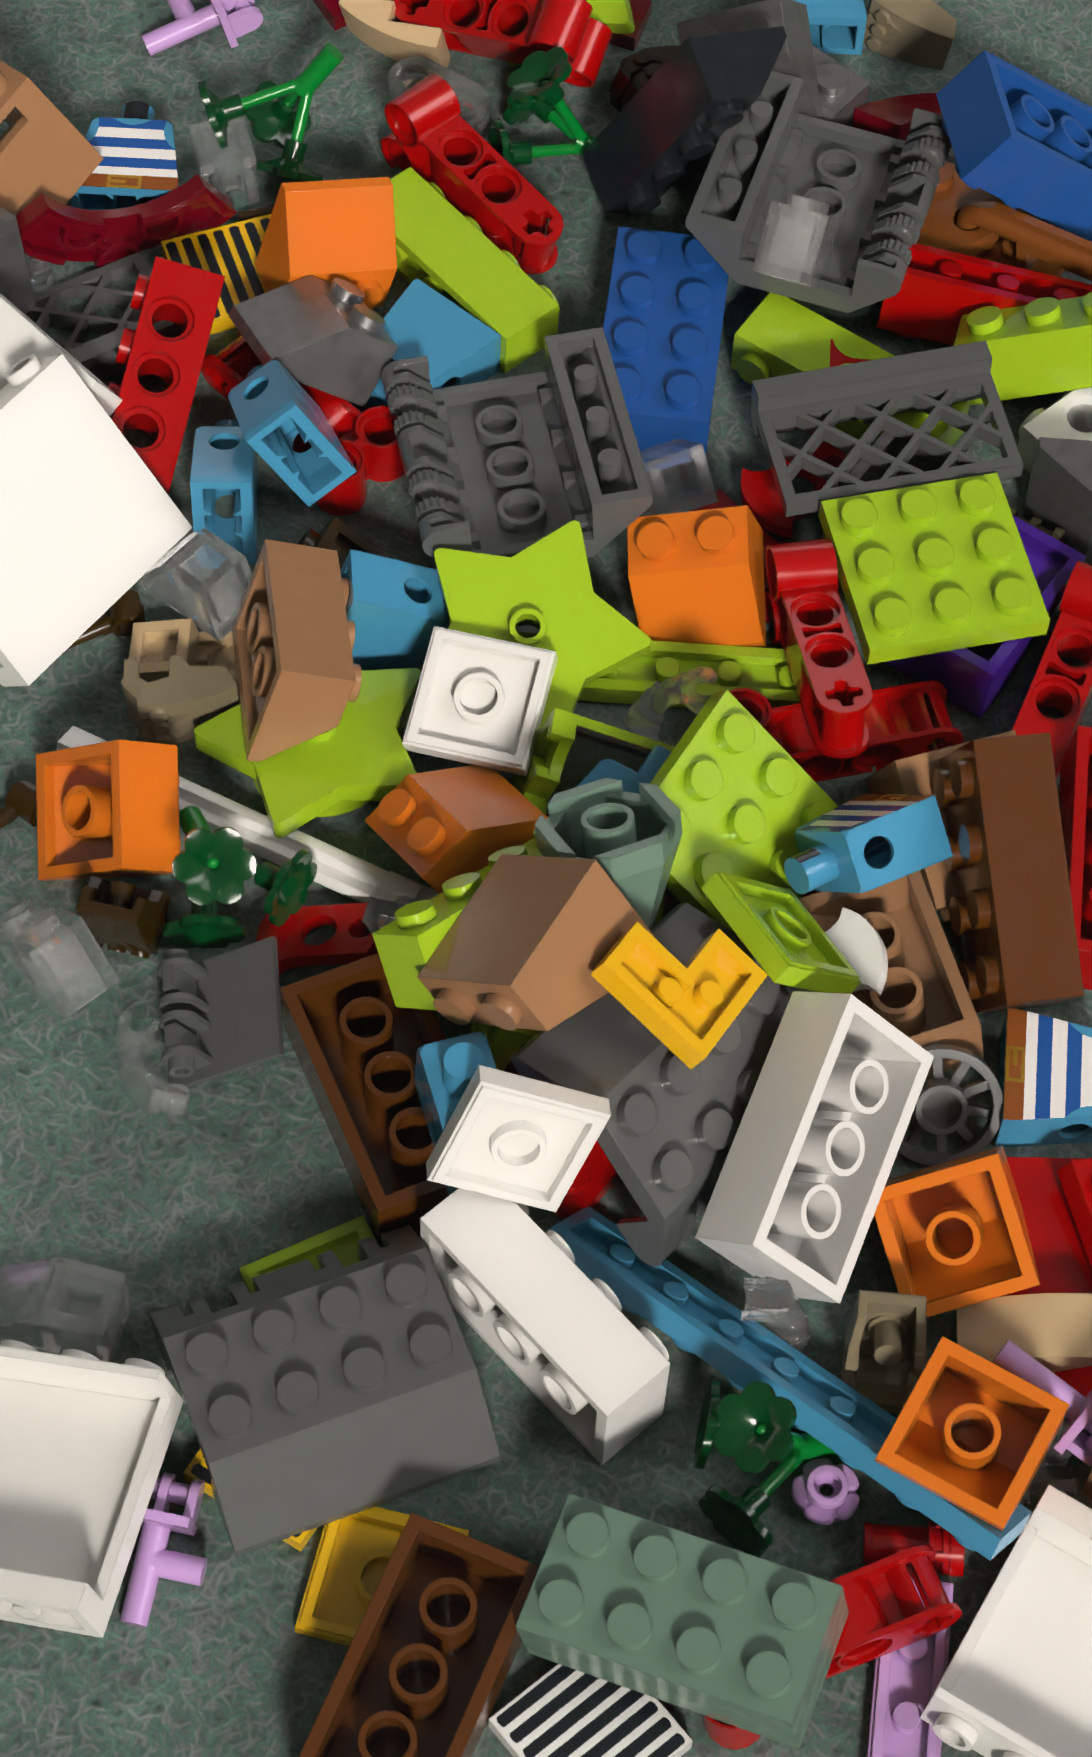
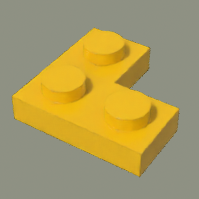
(680, 1003)

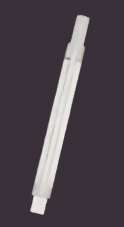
(335, 867)

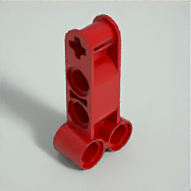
(498, 21)
(435, 138)
(364, 435)
(818, 644)
(1057, 683)
(897, 721)
(881, 1619)

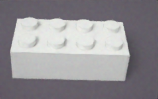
(816, 1145)
(548, 1319)

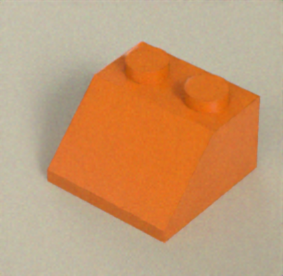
(332, 233)
(699, 576)
(107, 811)
(453, 820)
(957, 1232)
(973, 1433)

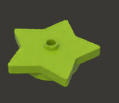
(546, 589)
(332, 770)

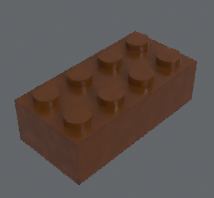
(1009, 873)
(362, 1072)
(426, 1650)

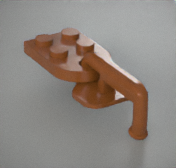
(985, 228)

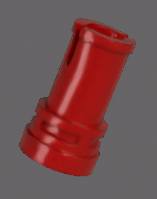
(886, 1540)

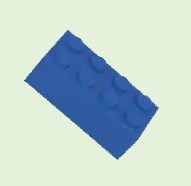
(1021, 141)
(665, 333)

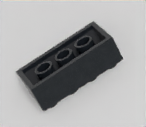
(680, 116)

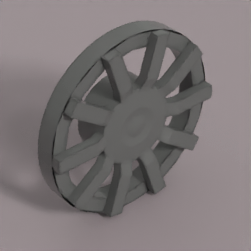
(944, 1107)

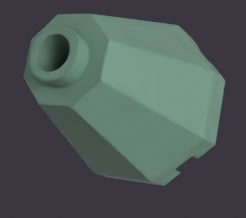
(624, 831)

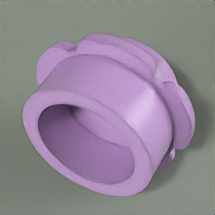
(821, 1508)

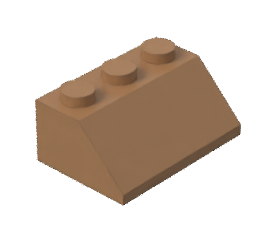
(293, 648)
(923, 983)

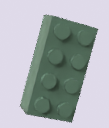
(684, 1620)

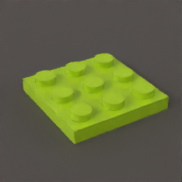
(933, 568)
(735, 801)

